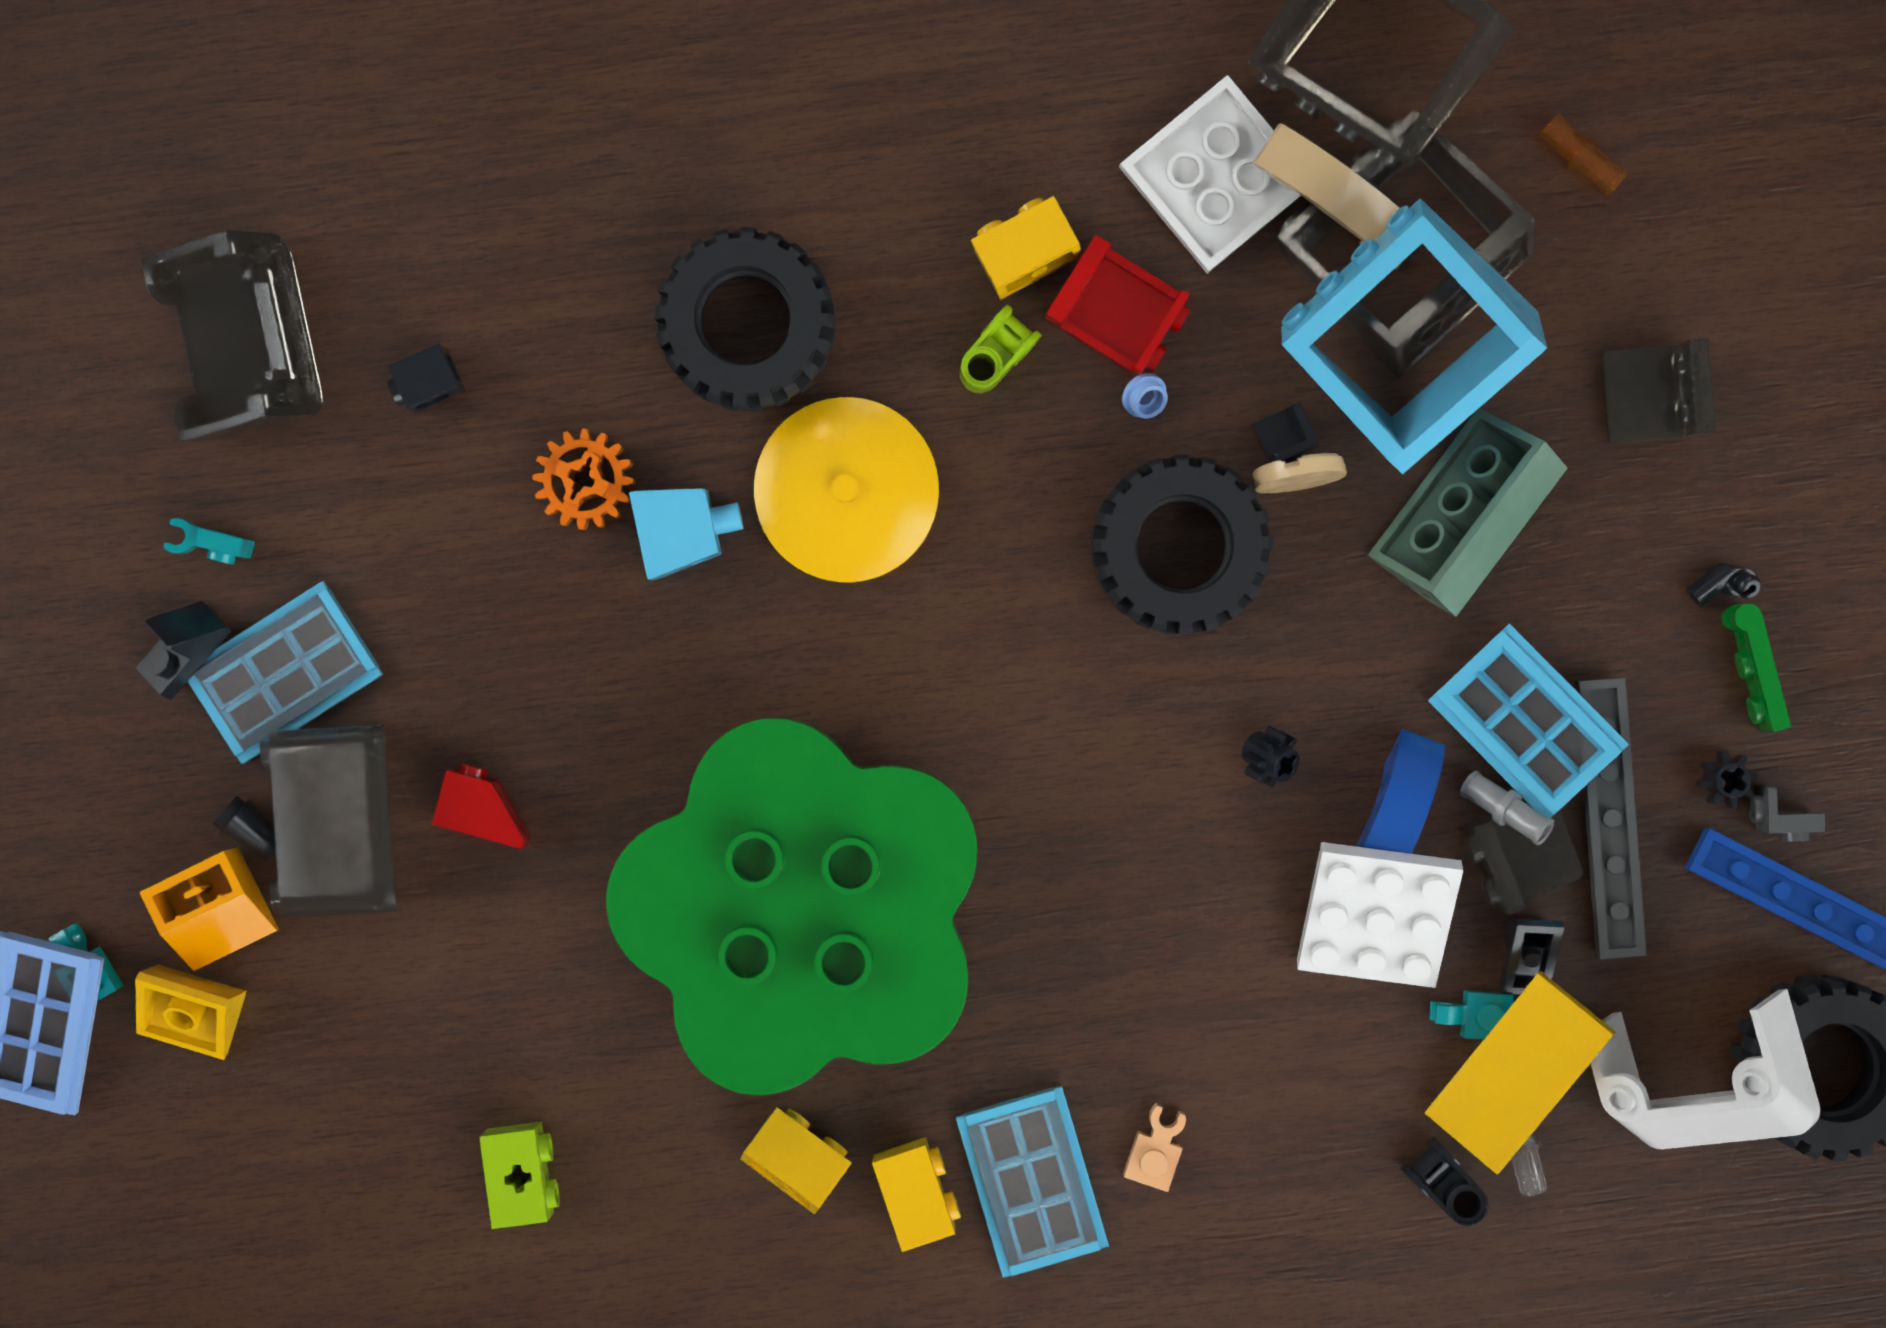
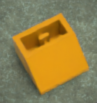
(210, 909)

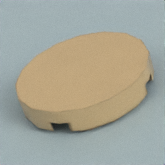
(1305, 473)

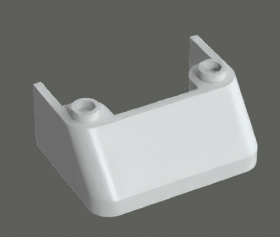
(1769, 1096)

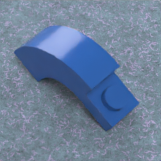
(1404, 794)

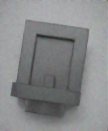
(1791, 825)

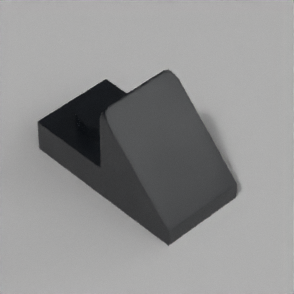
(184, 645)
(1530, 949)

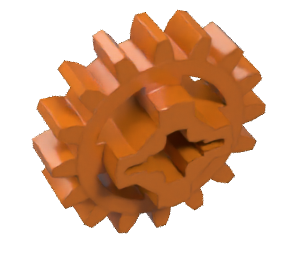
(593, 459)

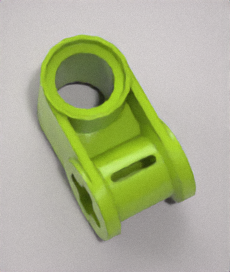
(1002, 345)

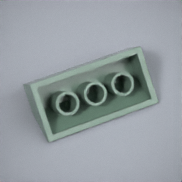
(1468, 510)

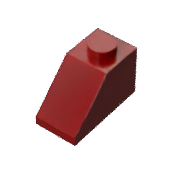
(479, 807)

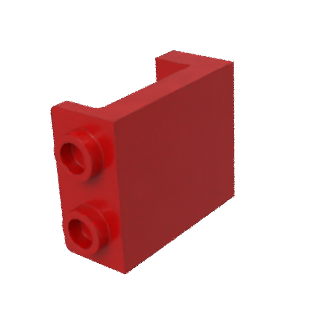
(1118, 308)

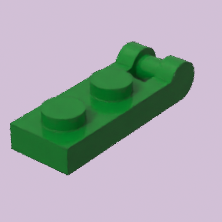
(1757, 666)

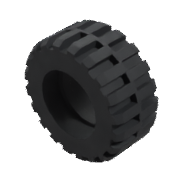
(710, 267)
(1244, 534)
(1861, 1116)

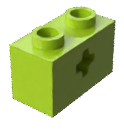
(509, 1199)

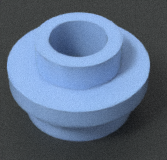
(1145, 396)

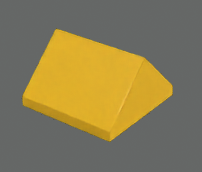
(187, 1010)

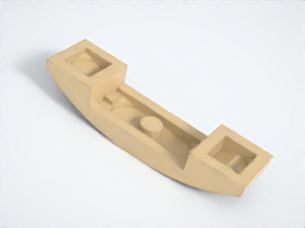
(1326, 183)

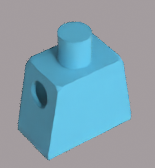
(680, 528)

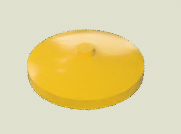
(846, 489)

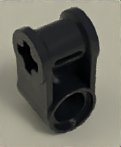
(1442, 1179)

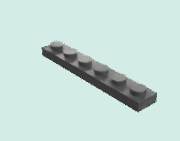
(1613, 834)

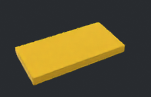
(1519, 1072)

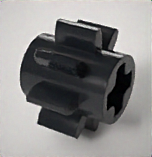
(1270, 756)
(1738, 774)

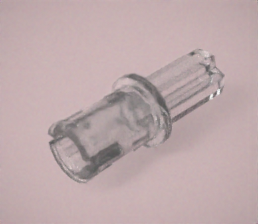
(1529, 1168)

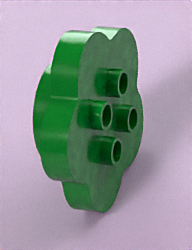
(800, 908)

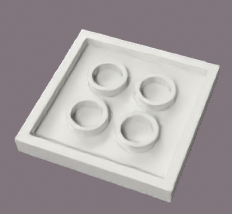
(1204, 175)
(1379, 914)

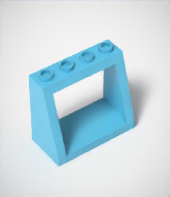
(1458, 389)

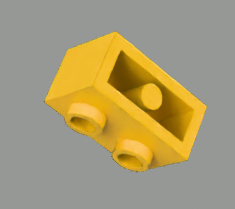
(1026, 246)
(796, 1159)
(915, 1193)

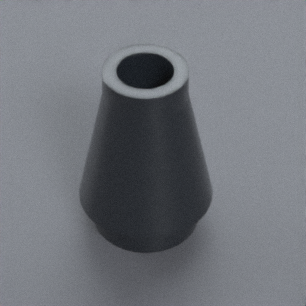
(247, 828)

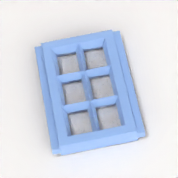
(45, 1021)

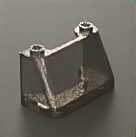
(239, 332)
(331, 821)

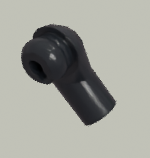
(1724, 579)

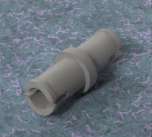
(1507, 807)

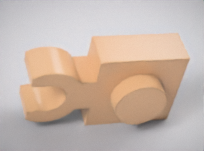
(1154, 1155)

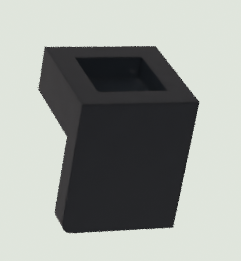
(1285, 434)

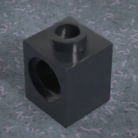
(425, 379)

